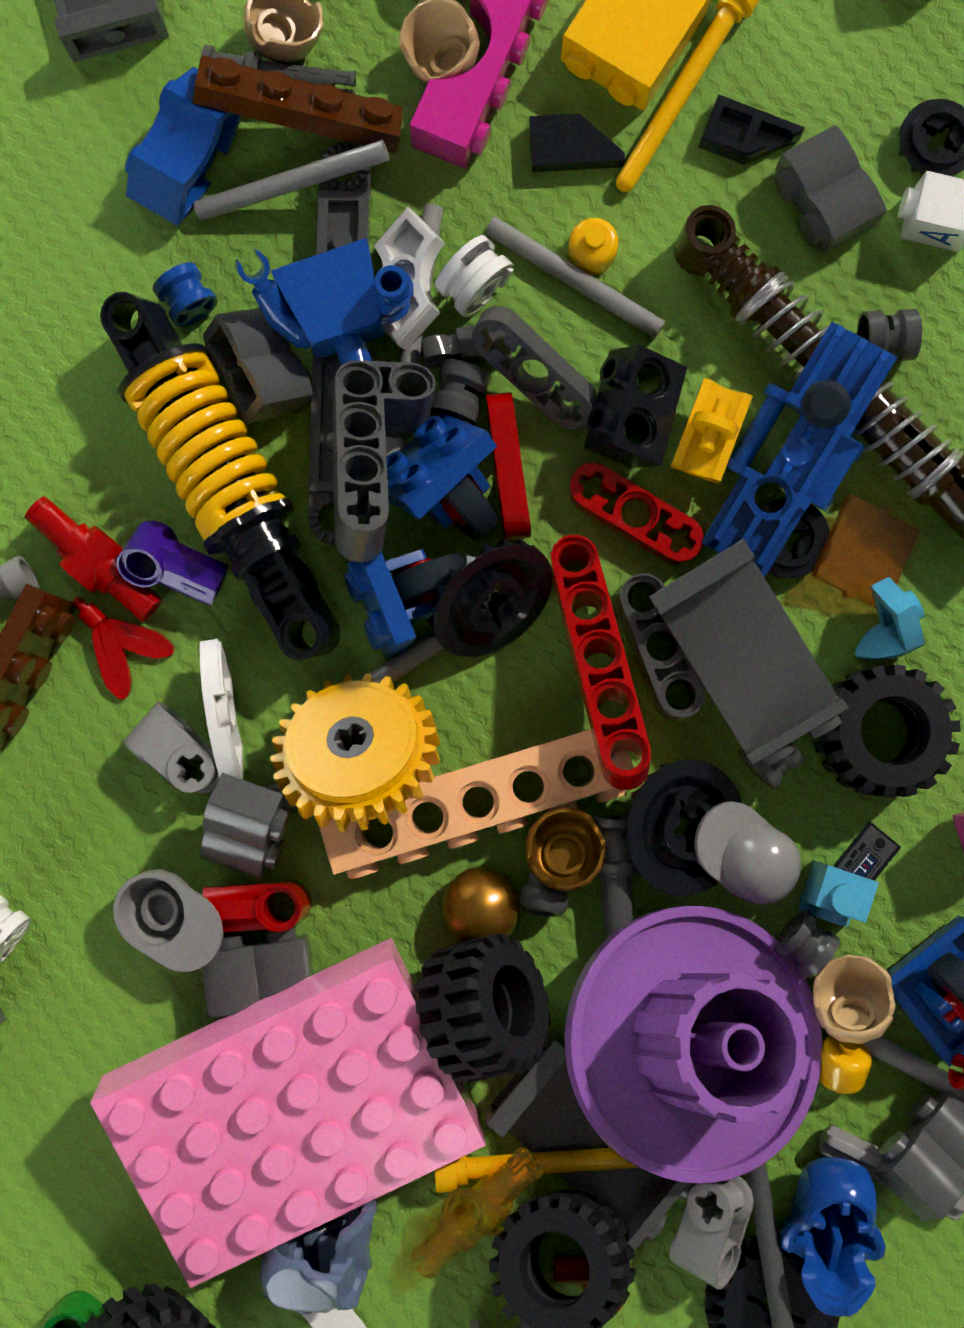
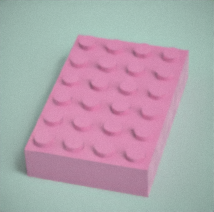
(286, 1114)

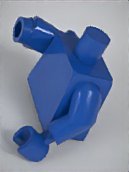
(331, 300)

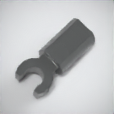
(455, 346)

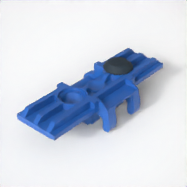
(818, 451)

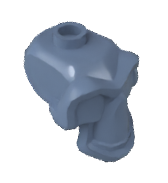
(321, 1267)

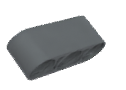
(656, 673)

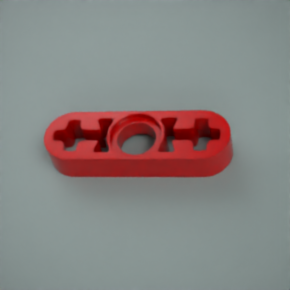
(508, 466)
(675, 521)

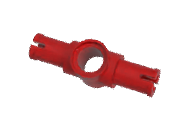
(90, 557)

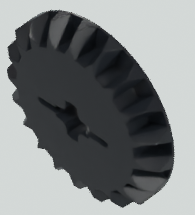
(522, 589)
(674, 790)
(738, 1309)

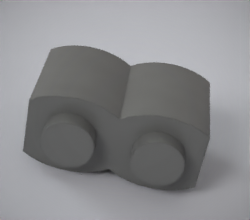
(829, 189)
(257, 366)
(244, 826)
(255, 970)
(927, 1160)

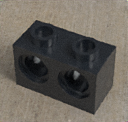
(643, 409)

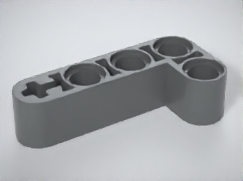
(366, 404)

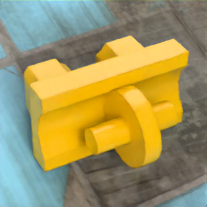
(711, 431)

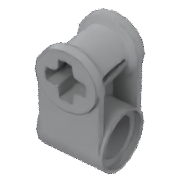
(169, 745)
(713, 1230)

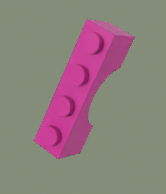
(456, 109)

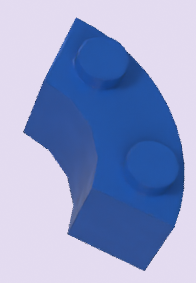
(177, 151)

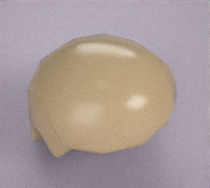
(283, 28)
(439, 40)
(853, 999)

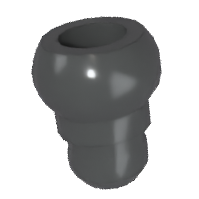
(541, 900)

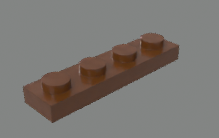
(296, 103)

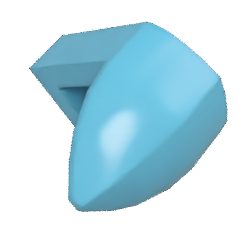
(898, 626)

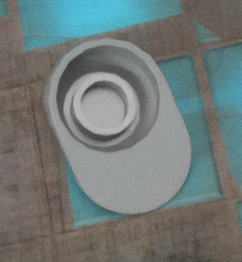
(747, 854)
(168, 920)

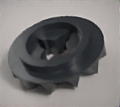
(932, 118)
(807, 549)

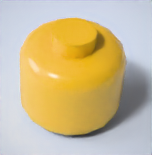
(593, 245)
(844, 1066)

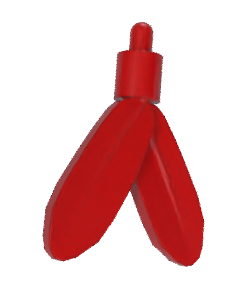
(112, 637)

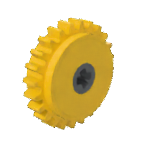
(355, 752)

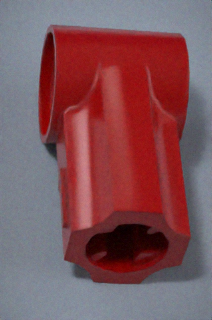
(250, 905)

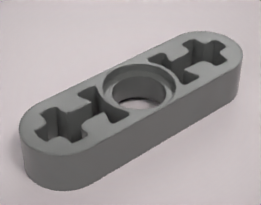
(534, 347)

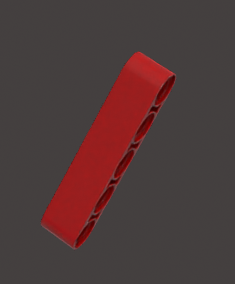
(600, 684)

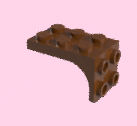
(25, 650)

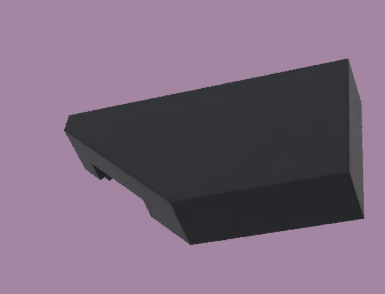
(746, 132)
(570, 144)

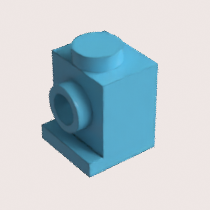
(837, 894)

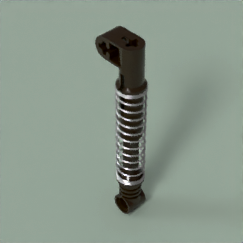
(758, 295)

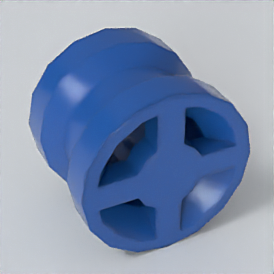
(184, 294)

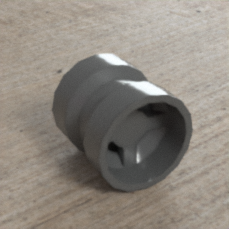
(895, 333)
(460, 390)

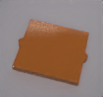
(864, 549)

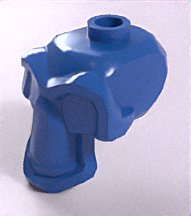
(834, 1233)

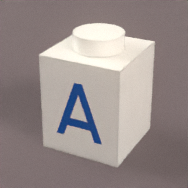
(934, 212)

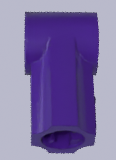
(158, 557)

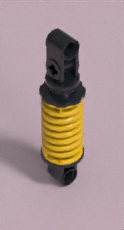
(217, 470)

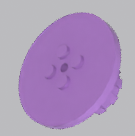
(693, 1044)

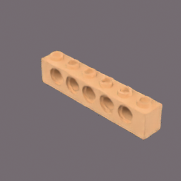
(356, 855)

